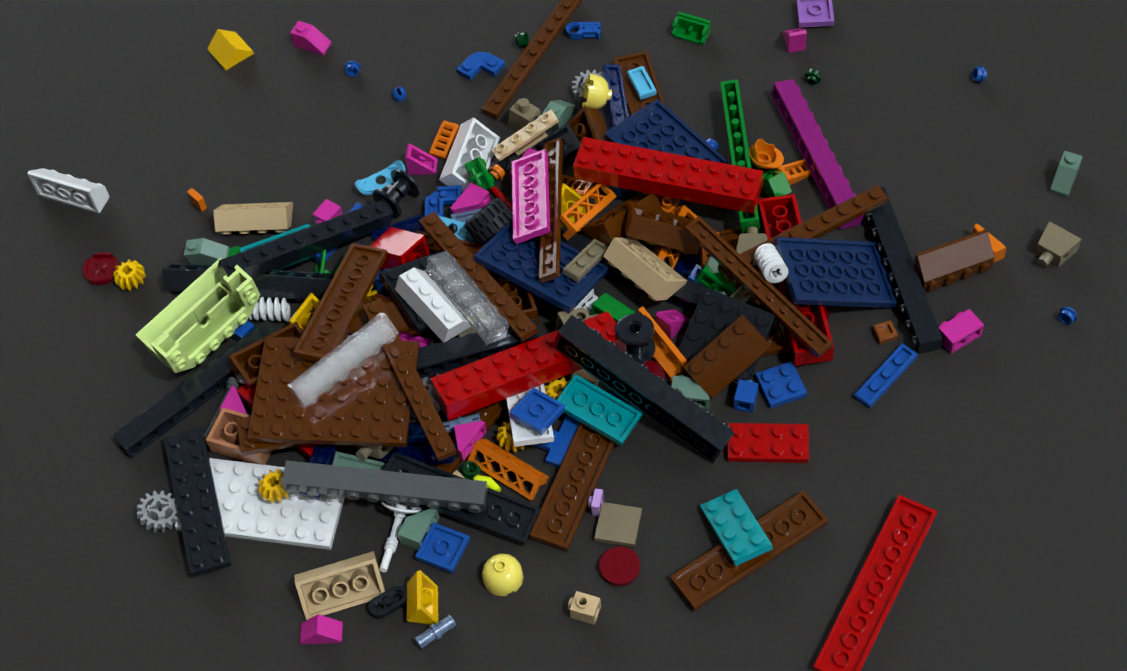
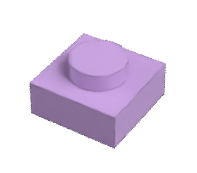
(596, 501)

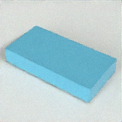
(641, 82)

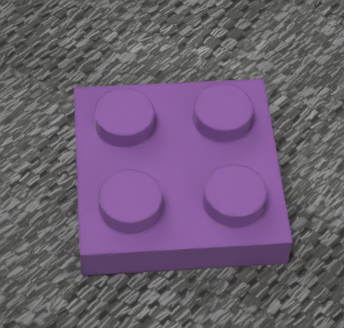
(815, 13)

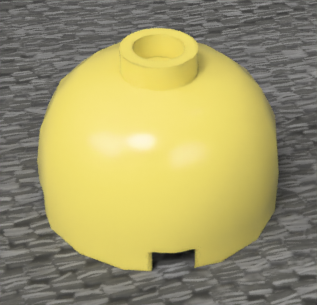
(596, 92)
(502, 574)

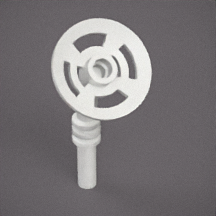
(400, 511)

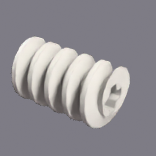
(770, 263)
(271, 310)

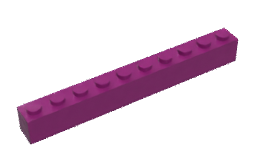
(813, 146)

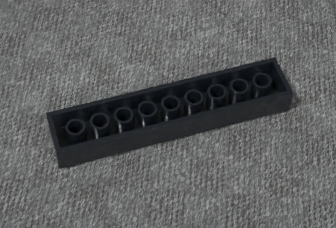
(643, 388)

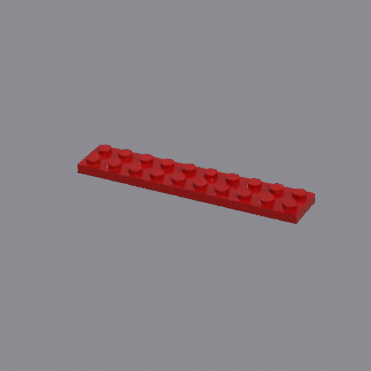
(876, 587)

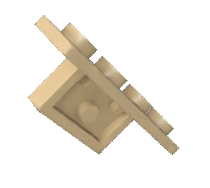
(526, 137)

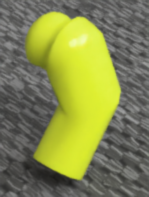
(490, 482)

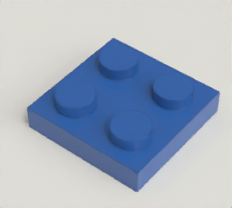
(781, 384)
(537, 411)
(442, 547)

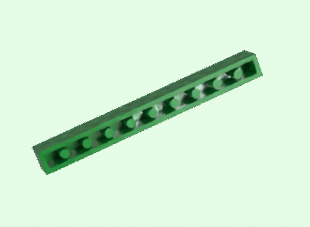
(738, 141)

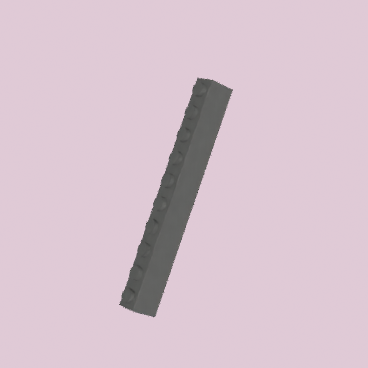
(385, 486)

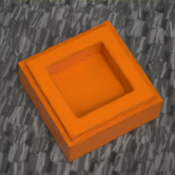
(197, 200)

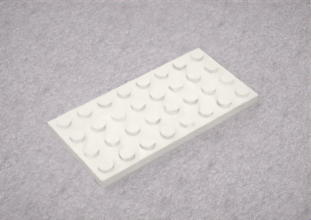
(248, 516)

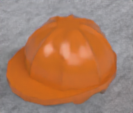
(765, 155)

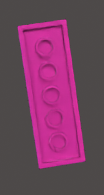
(530, 196)

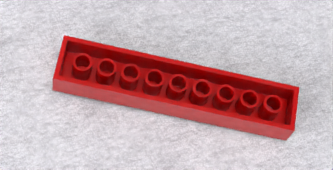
(668, 175)
(776, 217)
(510, 371)

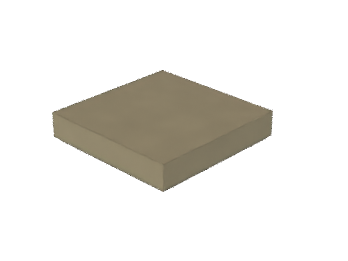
(618, 524)

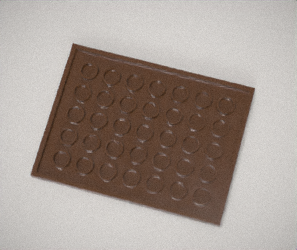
(358, 411)

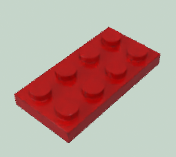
(769, 443)

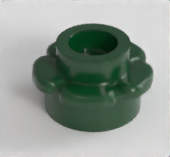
(522, 39)
(813, 76)
(470, 465)

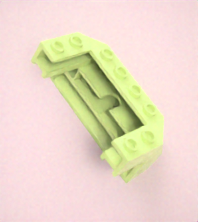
(200, 318)

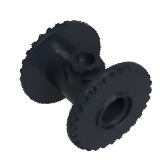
(393, 193)
(636, 333)

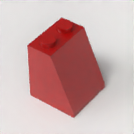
(401, 246)

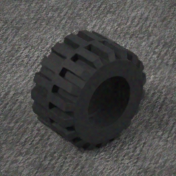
(489, 221)

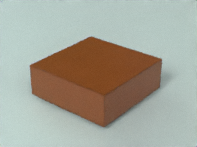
(885, 332)

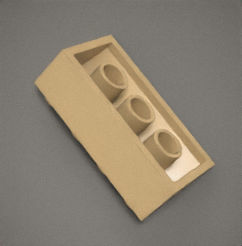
(253, 217)
(644, 268)
(339, 585)

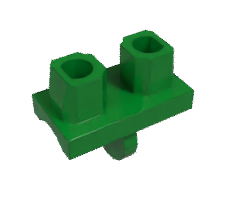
(479, 173)

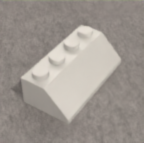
(470, 143)
(69, 189)
(431, 304)

